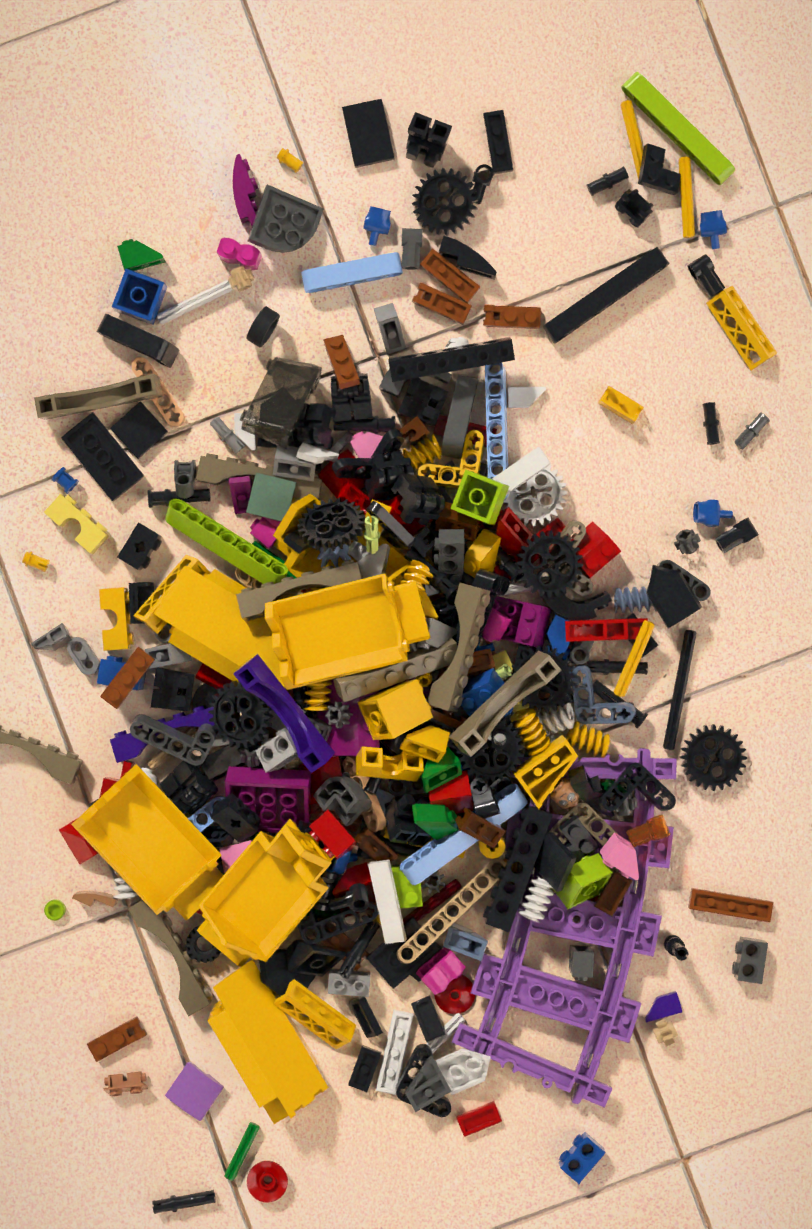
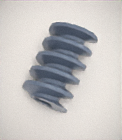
(632, 599)

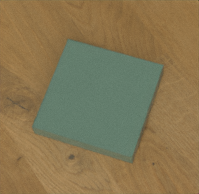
(270, 497)

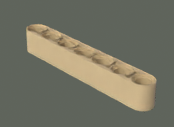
(447, 920)

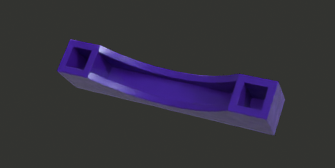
(309, 743)
(129, 747)

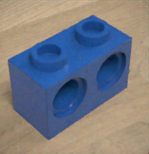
(586, 1160)

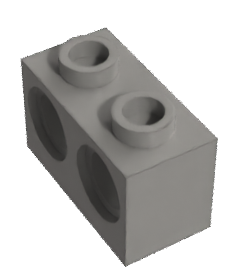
(281, 751)
(356, 985)

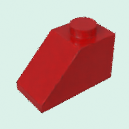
(512, 532)

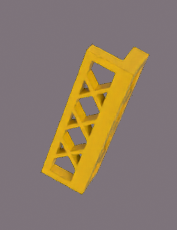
(748, 326)
(152, 603)
(318, 1014)

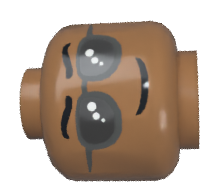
(564, 794)

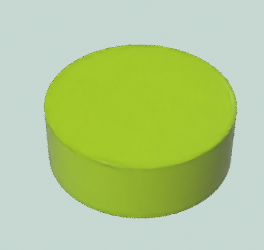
(55, 909)

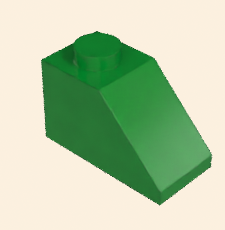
(138, 255)
(440, 773)
(435, 819)

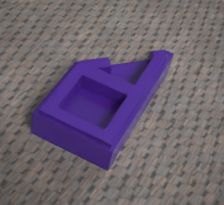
(664, 1006)

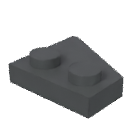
(427, 1086)

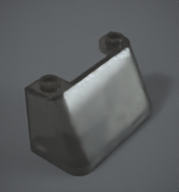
(281, 400)

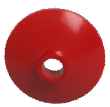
(460, 1004)
(263, 1190)

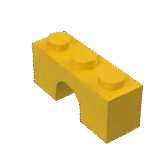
(119, 636)
(372, 763)

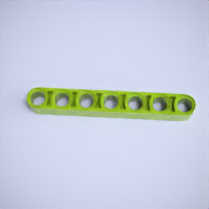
(678, 128)
(224, 543)

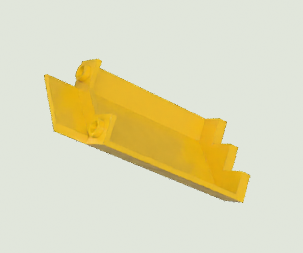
(210, 623)
(345, 629)
(151, 844)

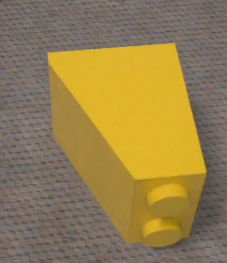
(395, 710)

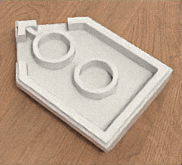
(463, 1069)

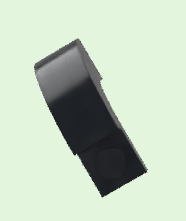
(577, 609)

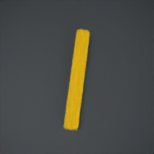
(633, 133)
(686, 197)
(634, 658)

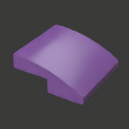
(194, 1091)

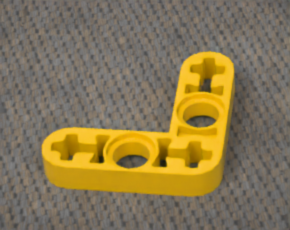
(479, 446)

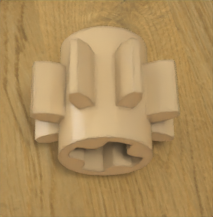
(241, 278)
(665, 1032)

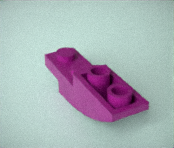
(244, 190)

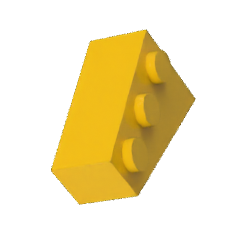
(544, 770)

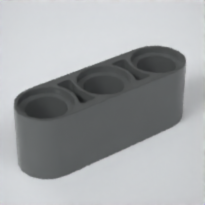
(693, 581)

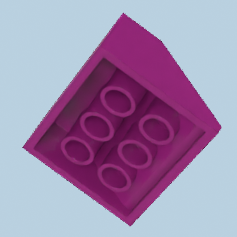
(353, 736)
(272, 795)

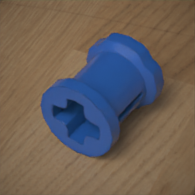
(65, 480)

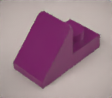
(240, 492)

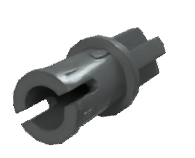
(752, 430)

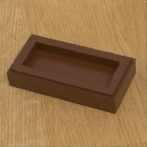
(613, 893)

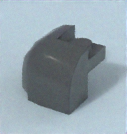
(344, 797)

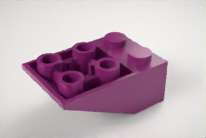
(527, 623)

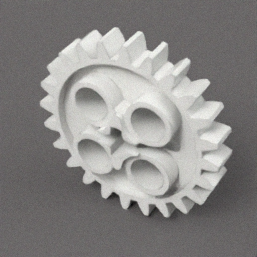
(539, 511)

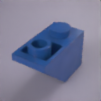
(557, 635)

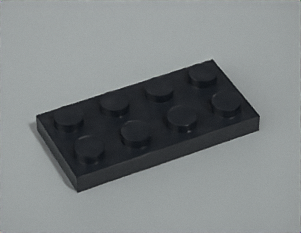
(102, 456)

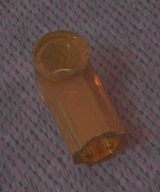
(653, 829)

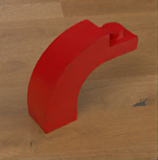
(353, 494)

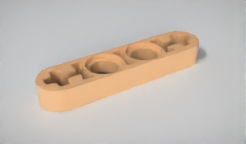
(148, 367)
(375, 821)

